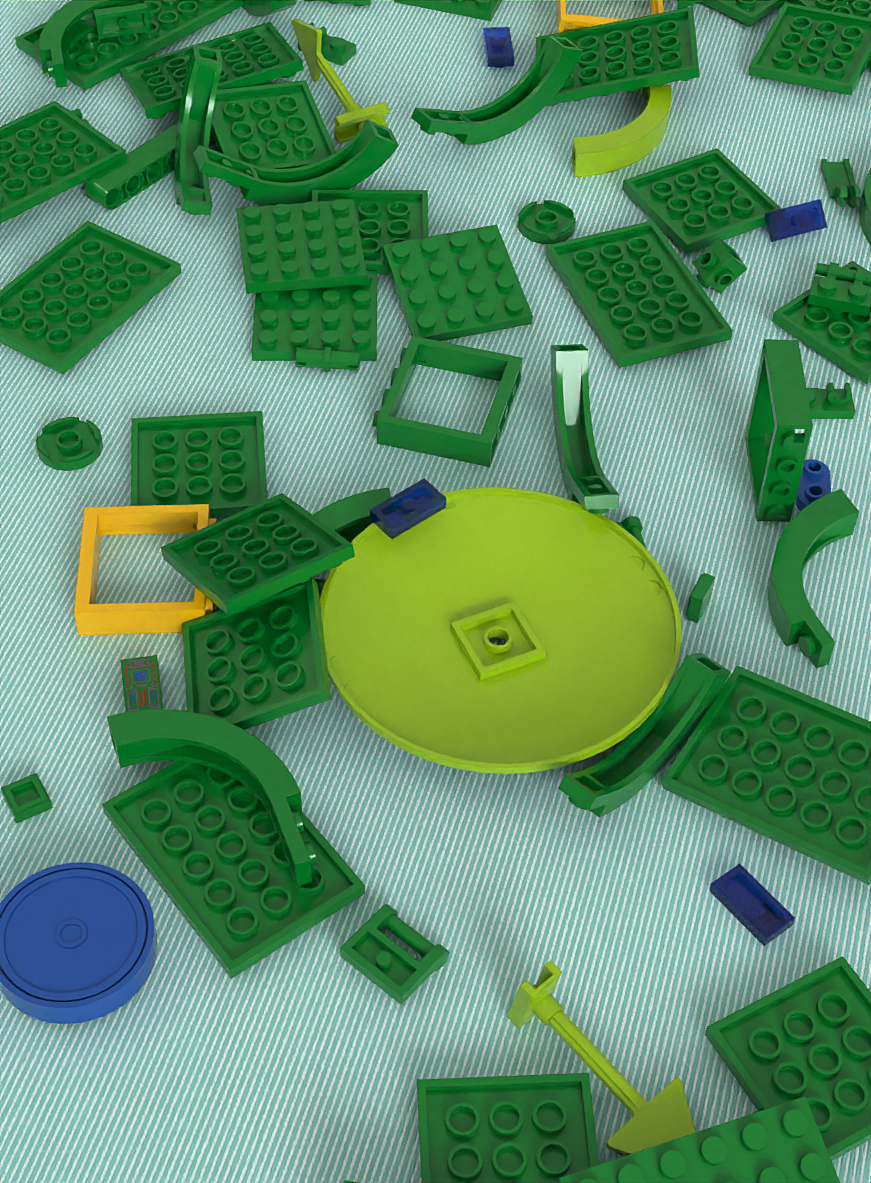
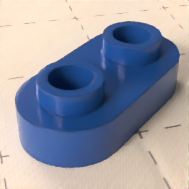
(813, 483)

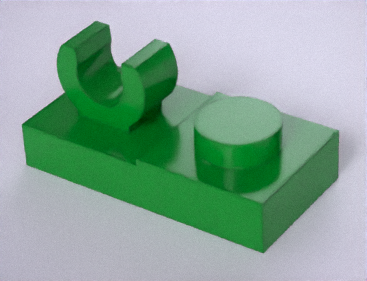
(122, 20)
(334, 48)
(831, 402)

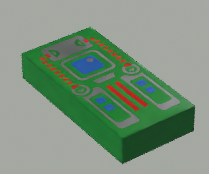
(141, 683)

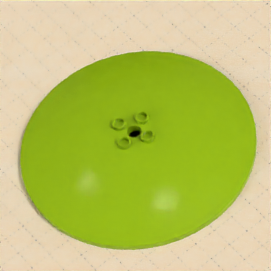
(567, 590)

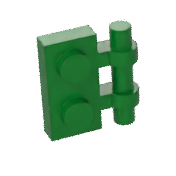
(838, 294)

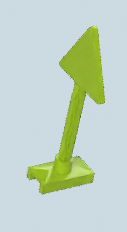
(351, 122)
(652, 1121)

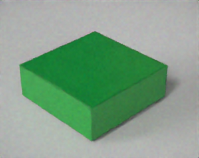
(700, 597)
(26, 798)

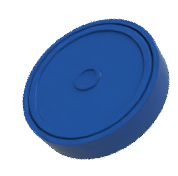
(75, 942)

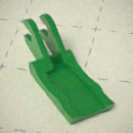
(840, 182)

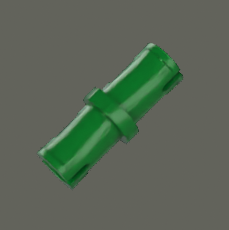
(328, 359)

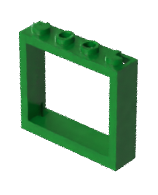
(441, 440)
(772, 446)

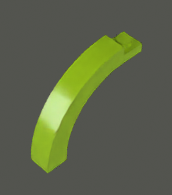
(628, 144)

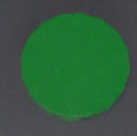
(546, 222)
(69, 444)

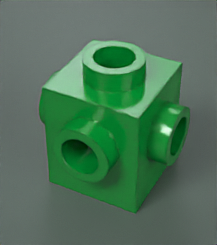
(718, 266)

